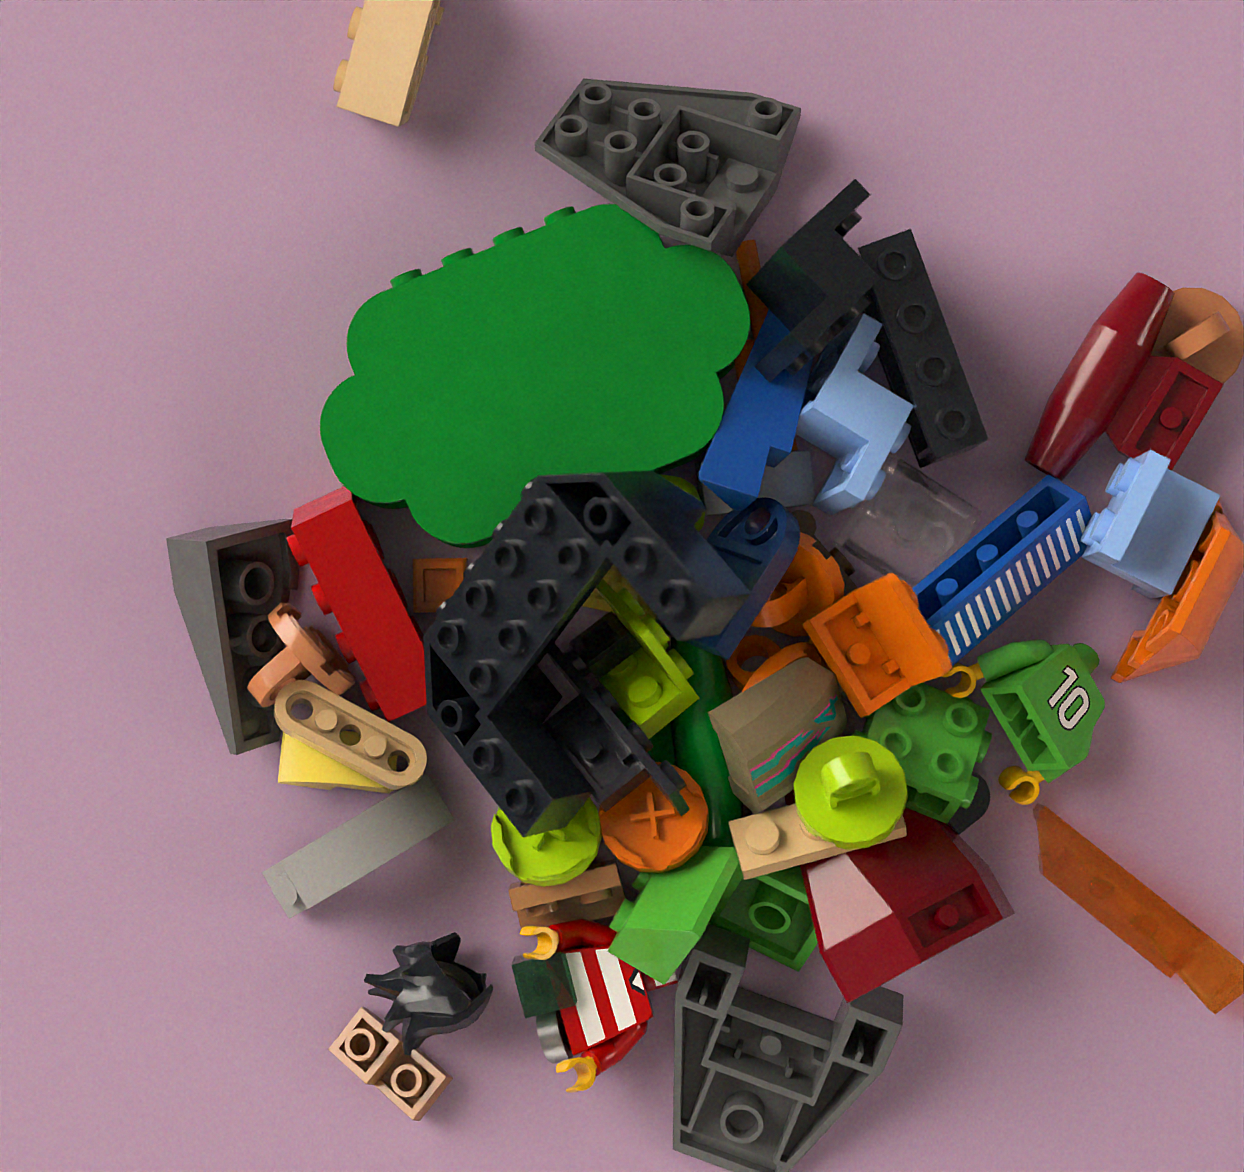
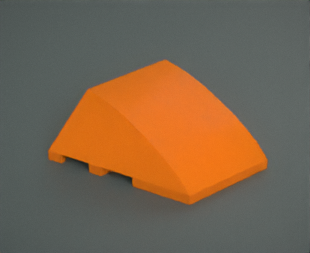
(1193, 609)

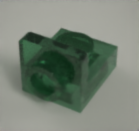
(544, 984)

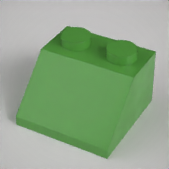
(671, 912)
(771, 913)

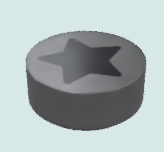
(553, 1037)

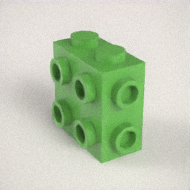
(935, 744)

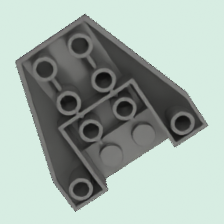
(675, 155)

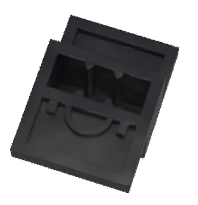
(815, 283)

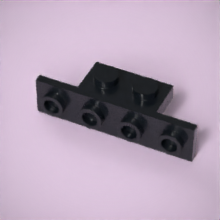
(600, 745)

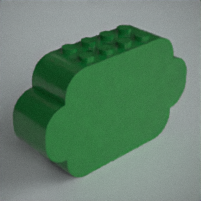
(530, 363)

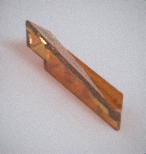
(1136, 913)

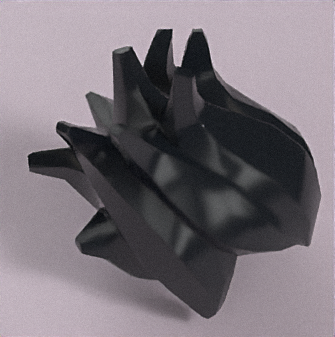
(430, 991)

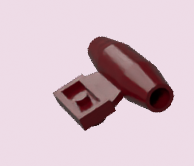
(1123, 389)

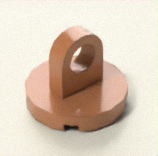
(1203, 333)
(305, 654)

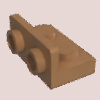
(588, 896)

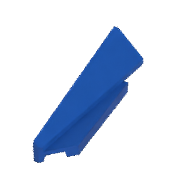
(756, 424)

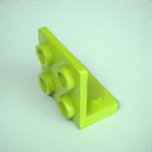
(650, 682)

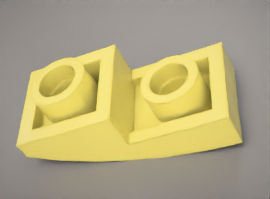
(310, 768)

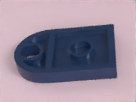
(757, 560)

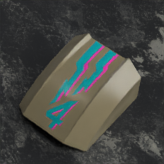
(774, 729)

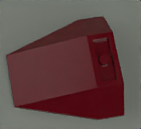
(898, 902)

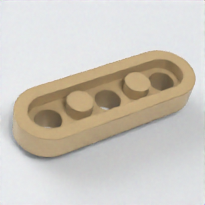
(335, 714)

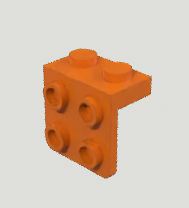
(878, 643)

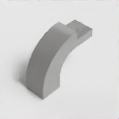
(358, 846)

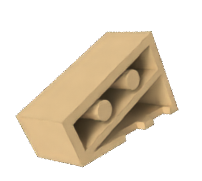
(386, 58)

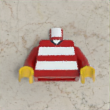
(609, 992)

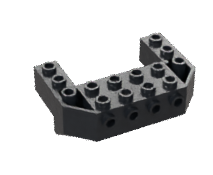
(527, 590)

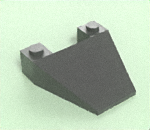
(761, 1075)

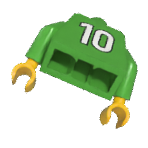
(1043, 704)

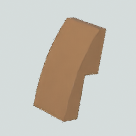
(379, 1060)

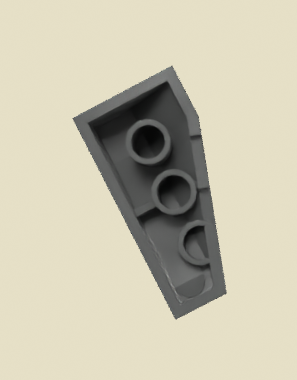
(225, 590)

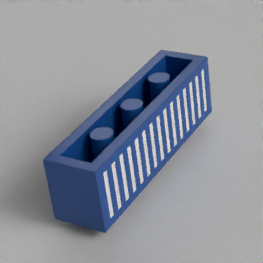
(1004, 565)

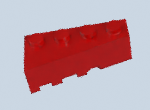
(364, 600)

